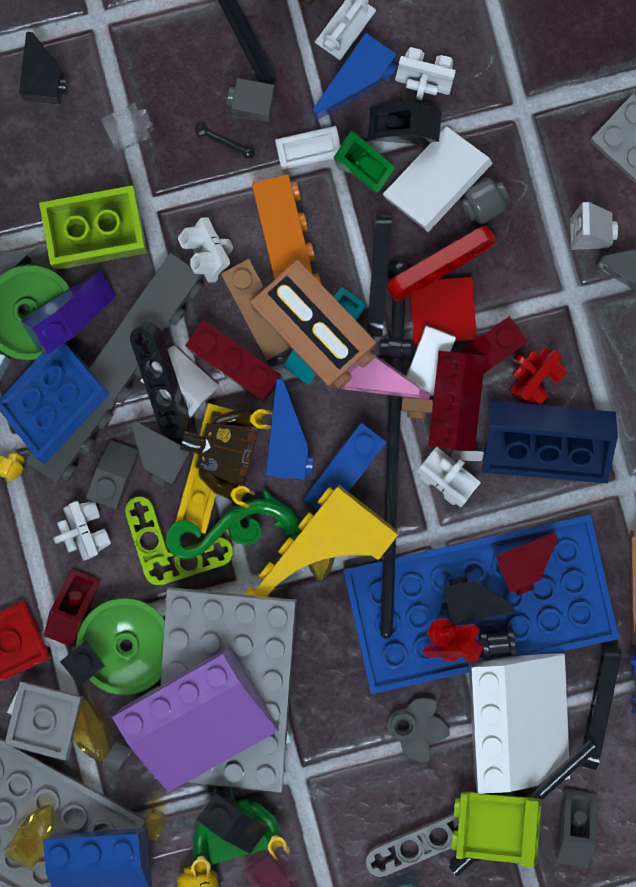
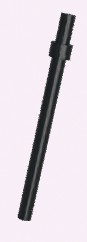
(543, 790)

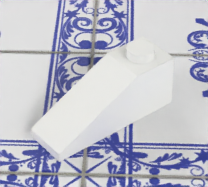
(592, 228)

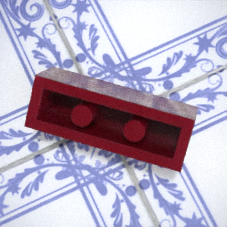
(233, 361)
(456, 400)

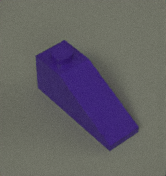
(68, 313)

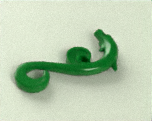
(231, 520)

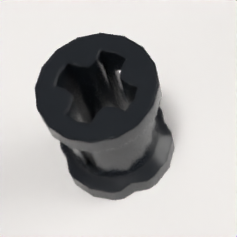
(498, 642)

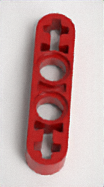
(441, 263)

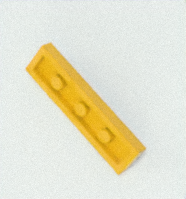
(197, 497)

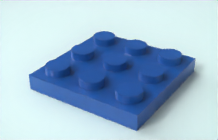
(52, 401)

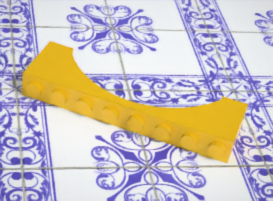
(337, 529)

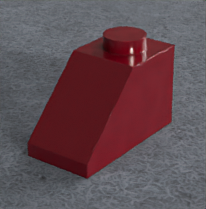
(497, 343)
(525, 563)
(71, 607)

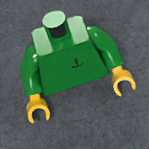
(211, 847)

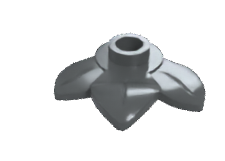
(422, 729)

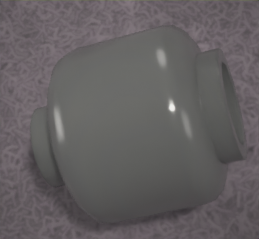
(484, 200)

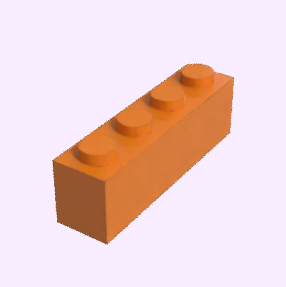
(283, 224)

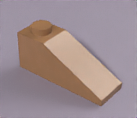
(244, 287)

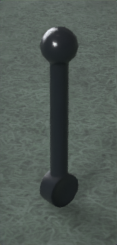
(202, 131)

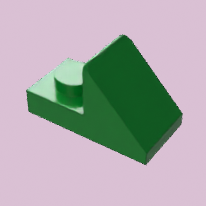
(363, 162)

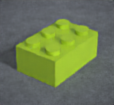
(93, 227)

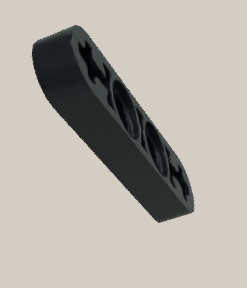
(379, 275)
(165, 381)
(601, 702)

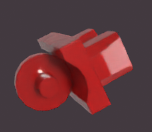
(532, 371)
(453, 641)

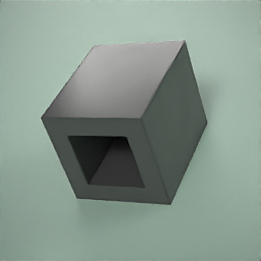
(251, 100)

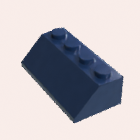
(549, 441)

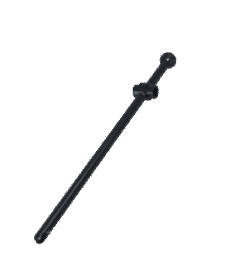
(396, 349)

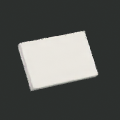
(437, 179)

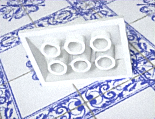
(518, 720)

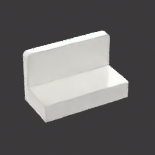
(193, 382)

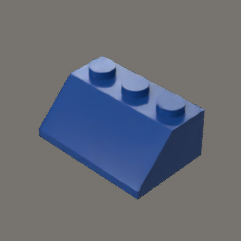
(99, 859)

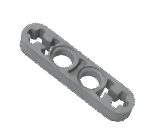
(421, 837)

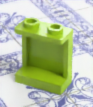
(497, 828)

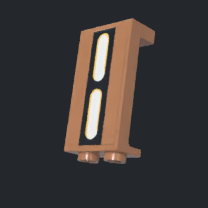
(315, 326)

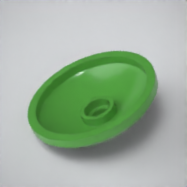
(28, 286)
(106, 629)

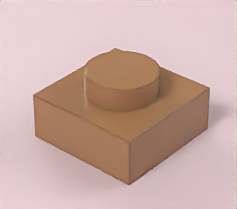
(416, 407)

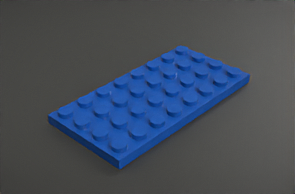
(561, 614)

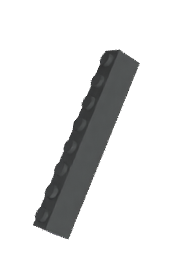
(116, 365)

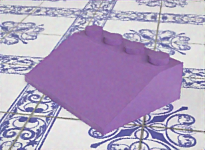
(195, 720)

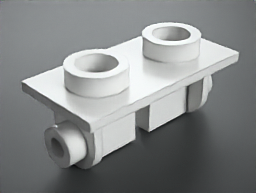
(345, 27)

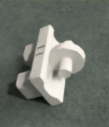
(425, 76)
(209, 250)
(448, 477)
(77, 517)

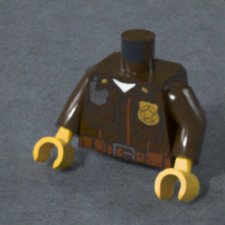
(226, 451)

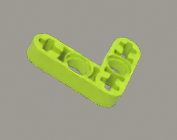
(160, 553)

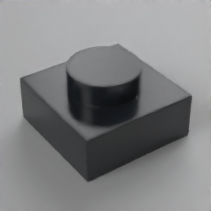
(83, 663)

